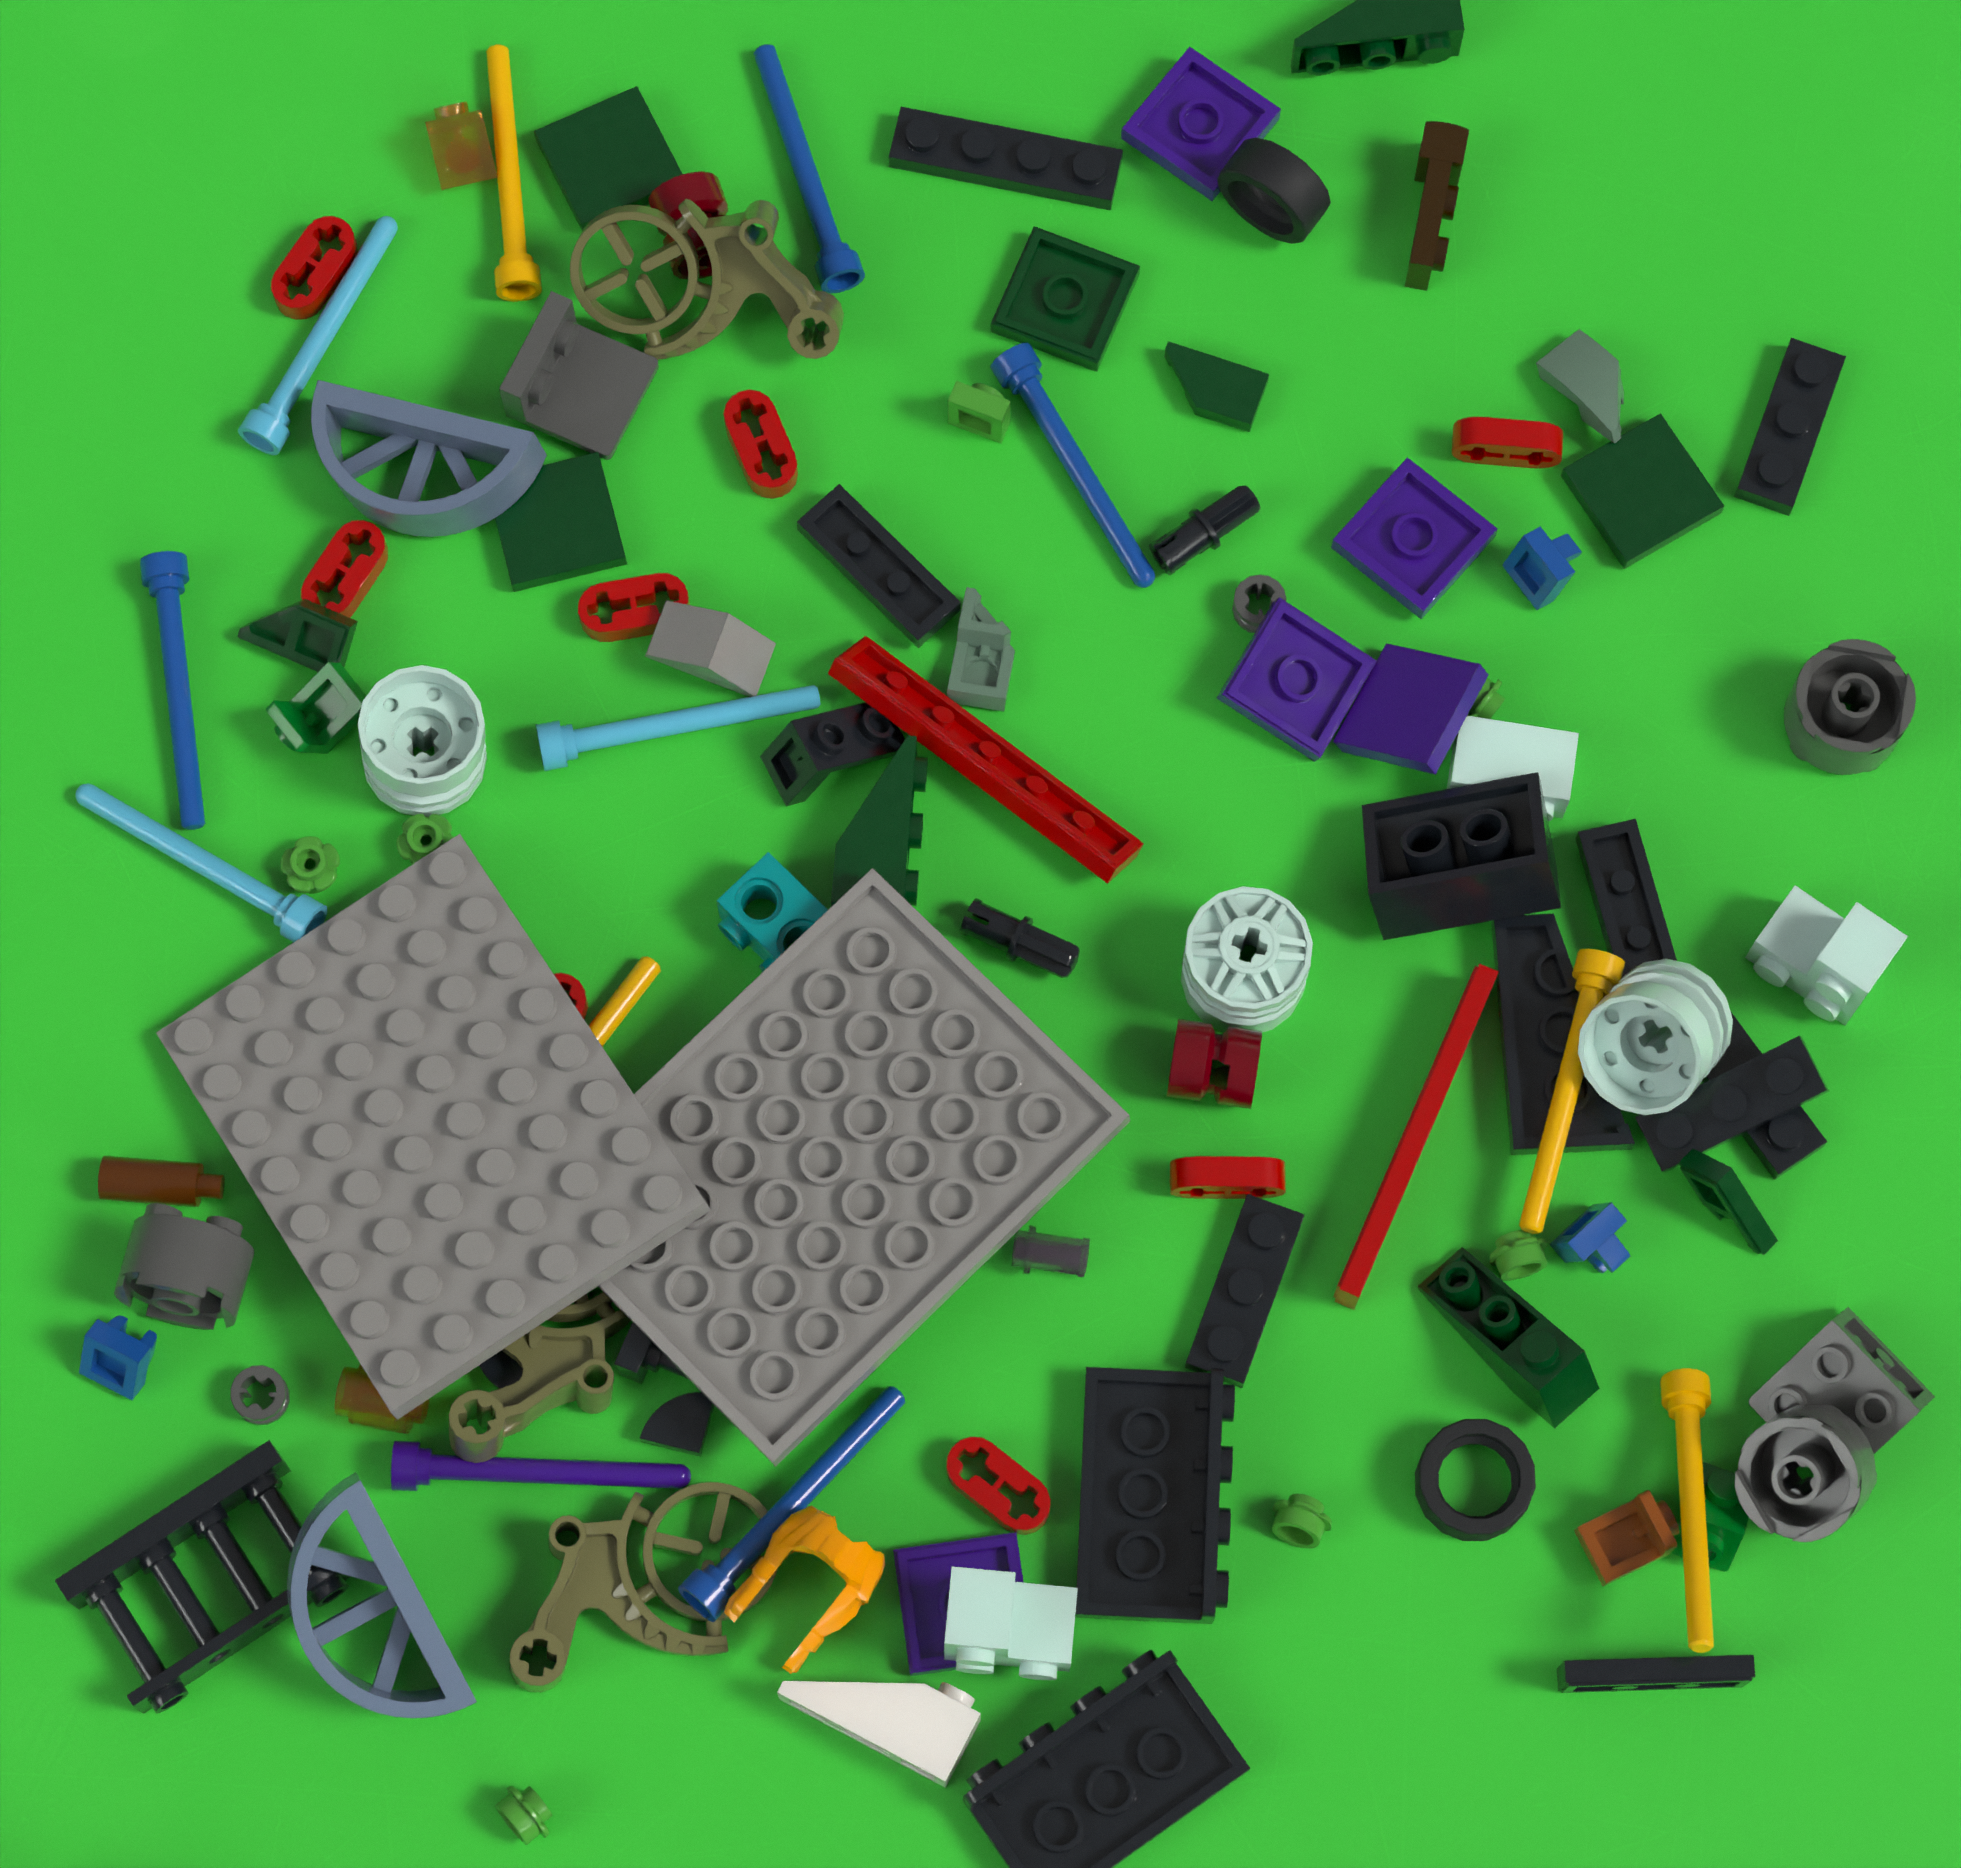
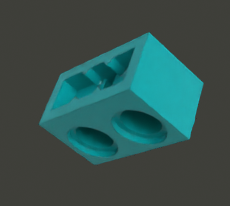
(793, 915)

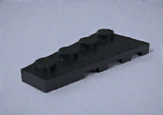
(1535, 1020)

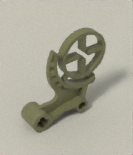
(741, 262)
(556, 1370)
(598, 1578)

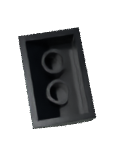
(1460, 856)

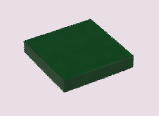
(607, 155)
(1065, 298)
(1642, 491)
(561, 525)

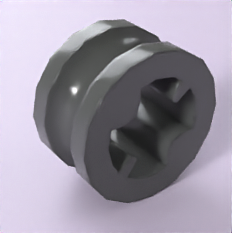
(1256, 585)
(266, 1377)

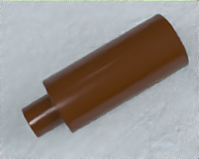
(157, 1181)

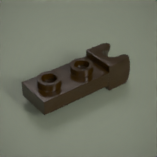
(1440, 170)

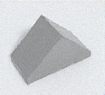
(711, 647)

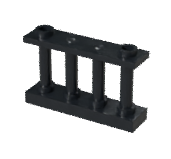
(152, 1549)

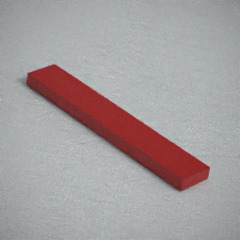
(986, 759)
(1415, 1136)

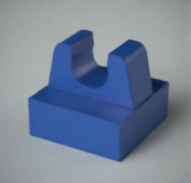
(1542, 565)
(1594, 1239)
(116, 1357)

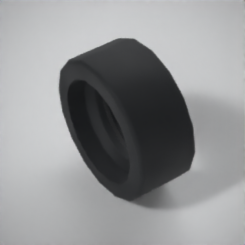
(1274, 190)
(1493, 1436)

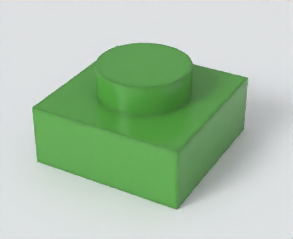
(979, 410)

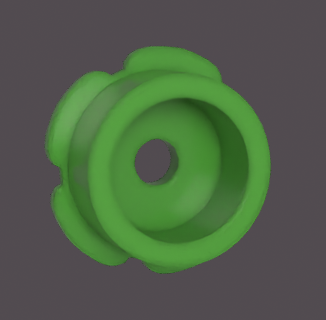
(1487, 700)
(418, 826)
(319, 877)
(1518, 1255)
(1300, 1521)
(524, 1813)

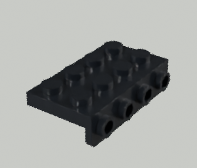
(1153, 1495)
(1108, 1774)

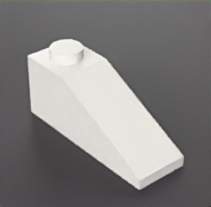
(900, 1720)

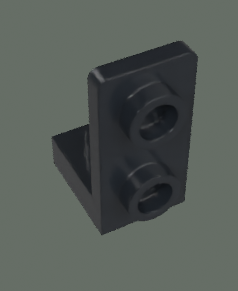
(827, 743)

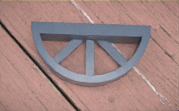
(431, 430)
(401, 1591)

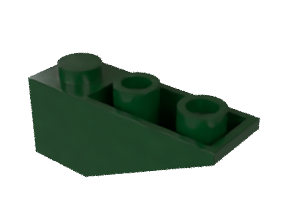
(1380, 34)
(885, 829)
(1512, 1337)

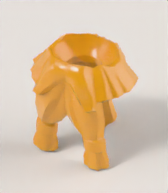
(817, 1534)

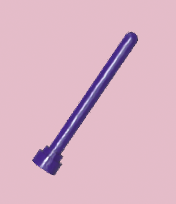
(418, 1465)

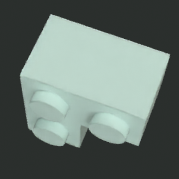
(1823, 954)
(1008, 1624)

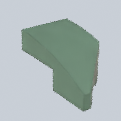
(1588, 378)
(981, 657)

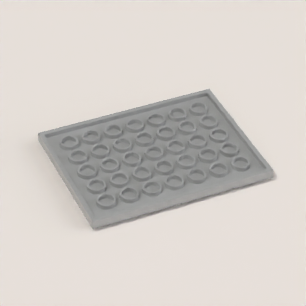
(431, 1125)
(862, 1152)

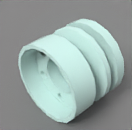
(422, 710)
(1240, 992)
(1655, 1036)

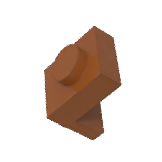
(1628, 1537)

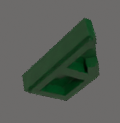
(1218, 386)
(303, 634)
(1726, 1197)

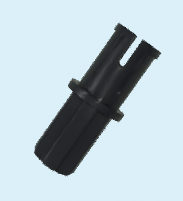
(1204, 529)
(1021, 939)

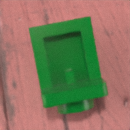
(319, 712)
(1724, 1518)

